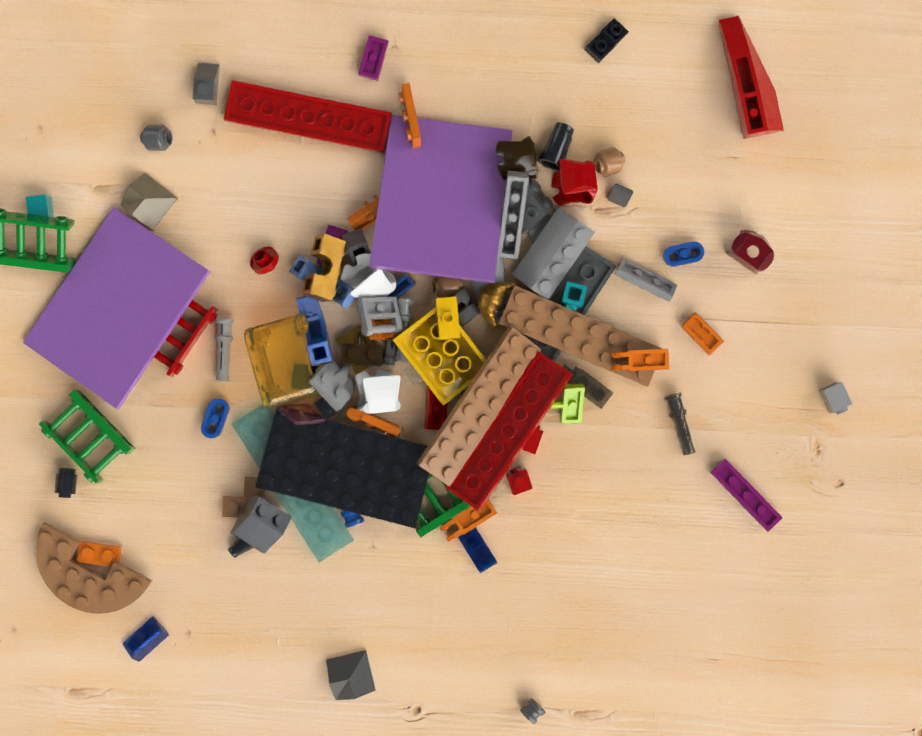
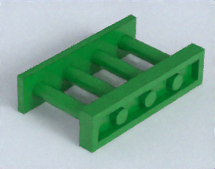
(40, 259)
(92, 416)
(443, 515)

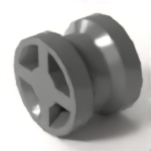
(532, 711)

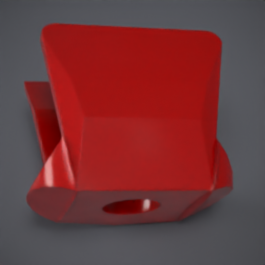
(575, 182)

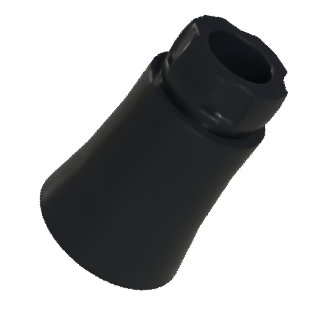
(556, 146)

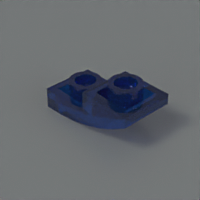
(478, 550)

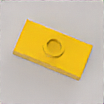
(448, 318)

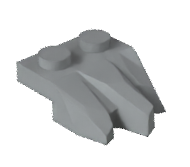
(333, 383)

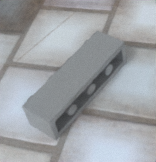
(513, 214)

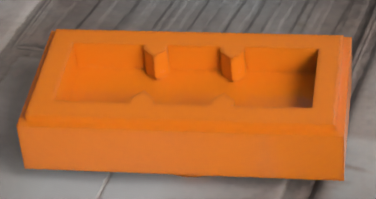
(702, 333)

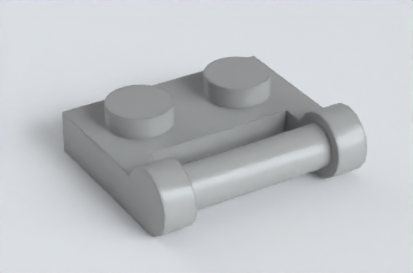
(379, 309)

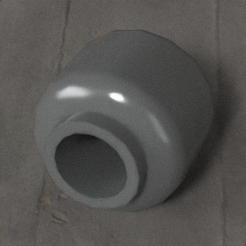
(156, 137)

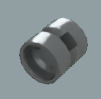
(468, 312)

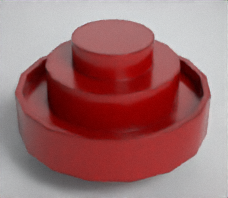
(264, 260)

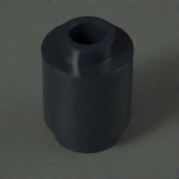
(65, 482)

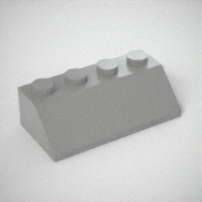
(553, 253)

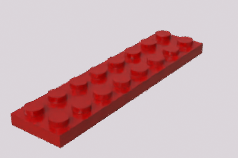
(307, 116)
(510, 430)

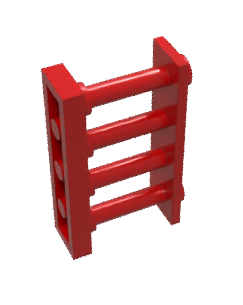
(176, 366)

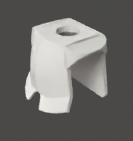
(368, 281)
(379, 392)

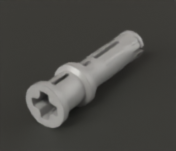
(404, 307)
(223, 348)

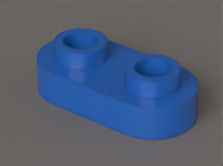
(683, 254)
(215, 418)

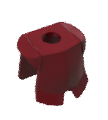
(743, 242)

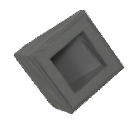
(620, 195)

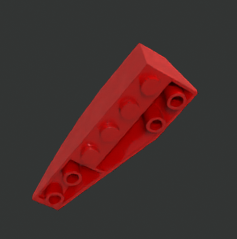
(751, 85)

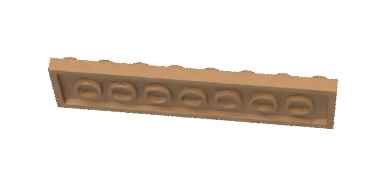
(572, 332)
(478, 406)

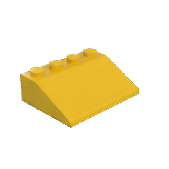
(443, 364)

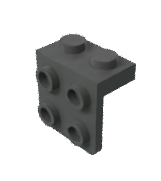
(536, 205)

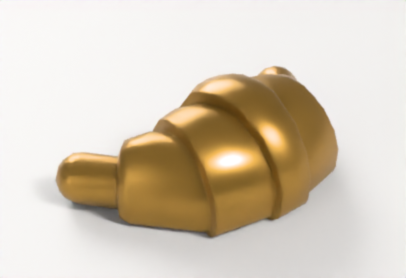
(491, 298)

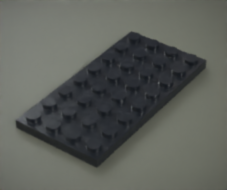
(345, 469)

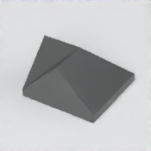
(350, 676)

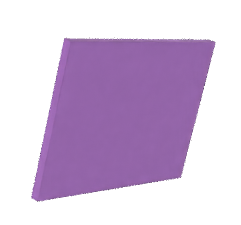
(440, 201)
(116, 308)

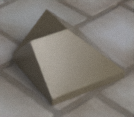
(147, 201)

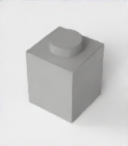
(836, 398)

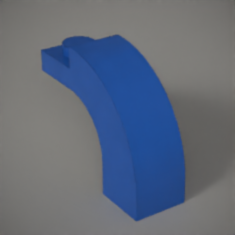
(316, 335)

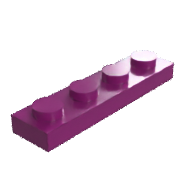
(746, 495)

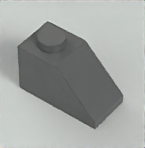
(206, 84)
(356, 244)

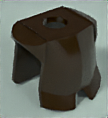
(518, 157)

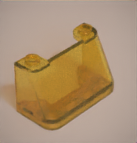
(280, 360)

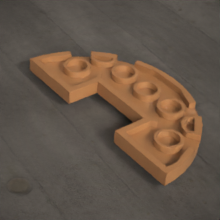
(79, 585)

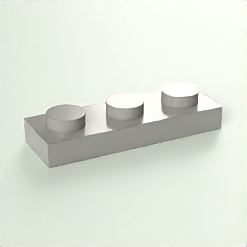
(646, 279)

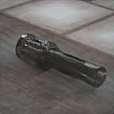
(678, 414)

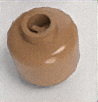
(609, 161)
(446, 286)

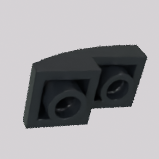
(606, 40)

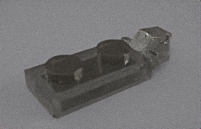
(594, 390)

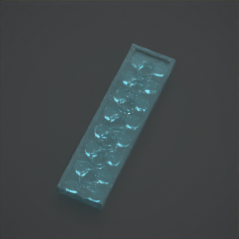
(316, 522)

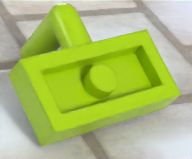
(571, 403)

